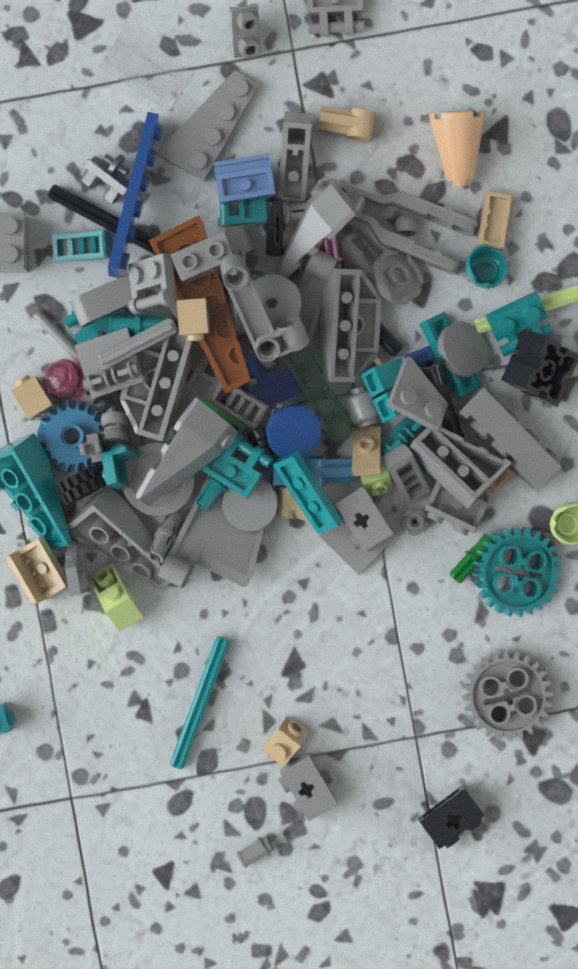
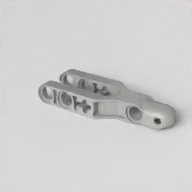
(370, 205)

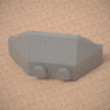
(348, 325)
(156, 401)

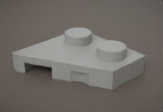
(76, 577)

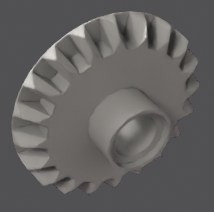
(137, 470)

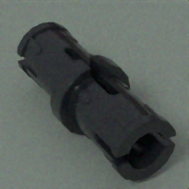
(274, 226)

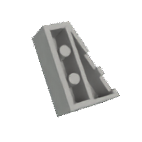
(457, 464)

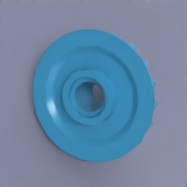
(53, 432)

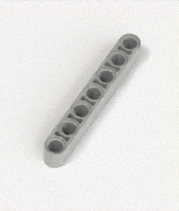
(115, 295)

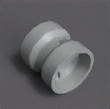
(114, 428)

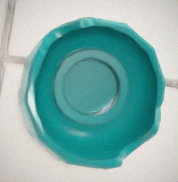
(486, 267)

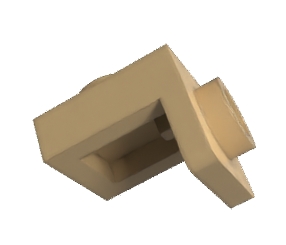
(285, 741)

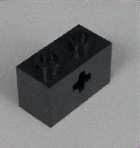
(457, 803)

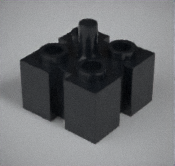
(540, 367)

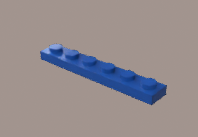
(132, 205)

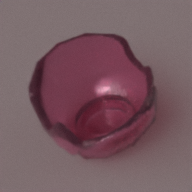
(63, 380)

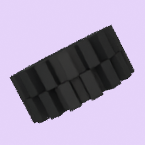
(81, 484)

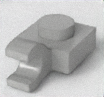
(92, 448)

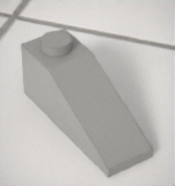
(295, 156)

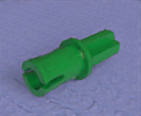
(466, 566)

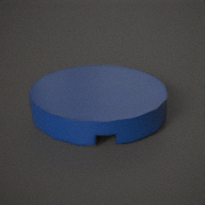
(293, 430)

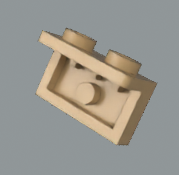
(37, 570)

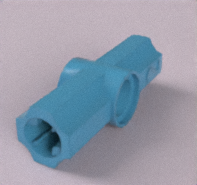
(324, 469)

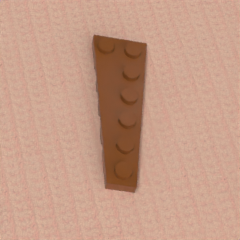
(222, 345)

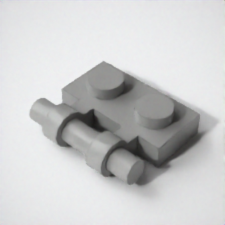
(326, 7)

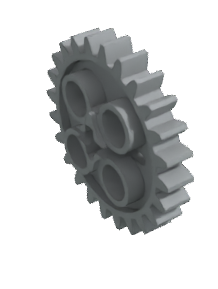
(514, 720)

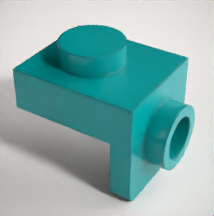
(114, 465)

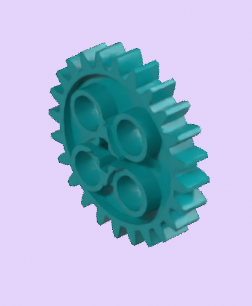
(511, 595)

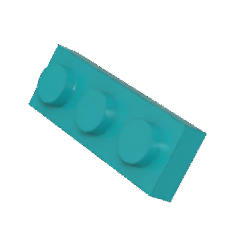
(432, 330)
(307, 492)

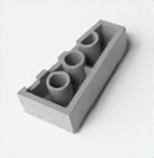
(508, 439)

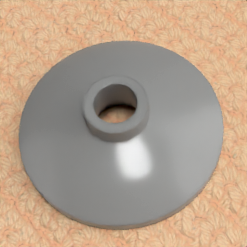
(283, 291)

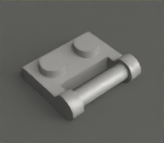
(151, 274)

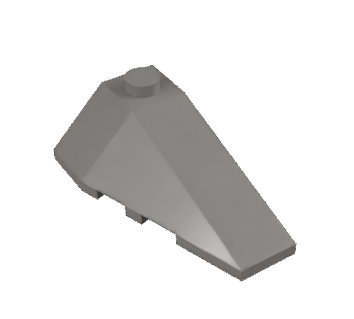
(198, 441)

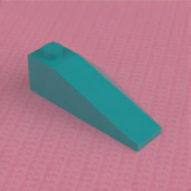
(31, 486)

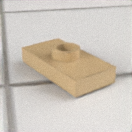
(495, 219)
(366, 450)

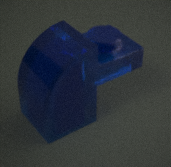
(273, 388)

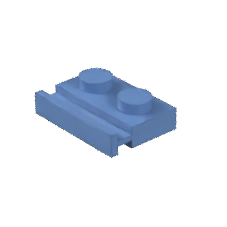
(244, 178)

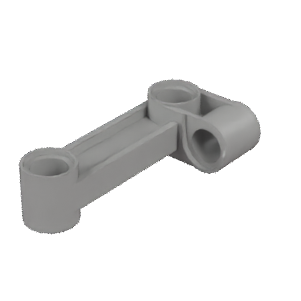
(285, 335)

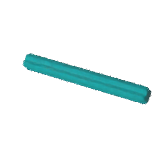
(200, 702)

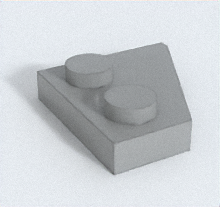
(417, 397)

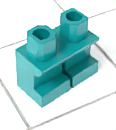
(380, 380)

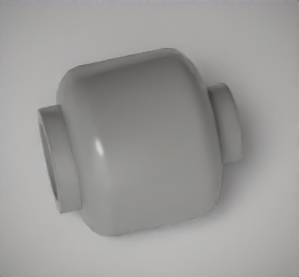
(361, 407)

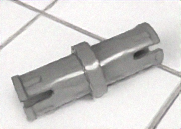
(165, 537)

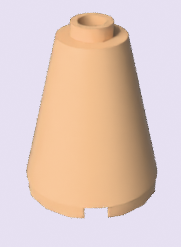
(458, 143)

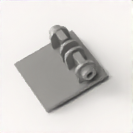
(107, 380)

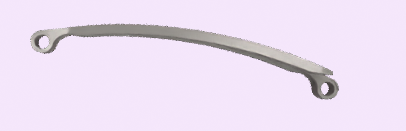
(208, 536)

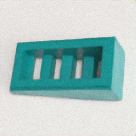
(105, 246)

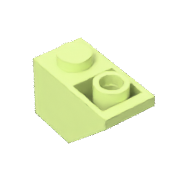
(115, 597)

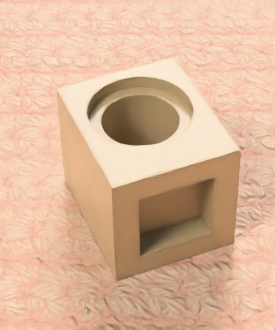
(193, 318)
(32, 397)

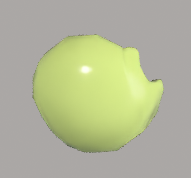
(565, 523)

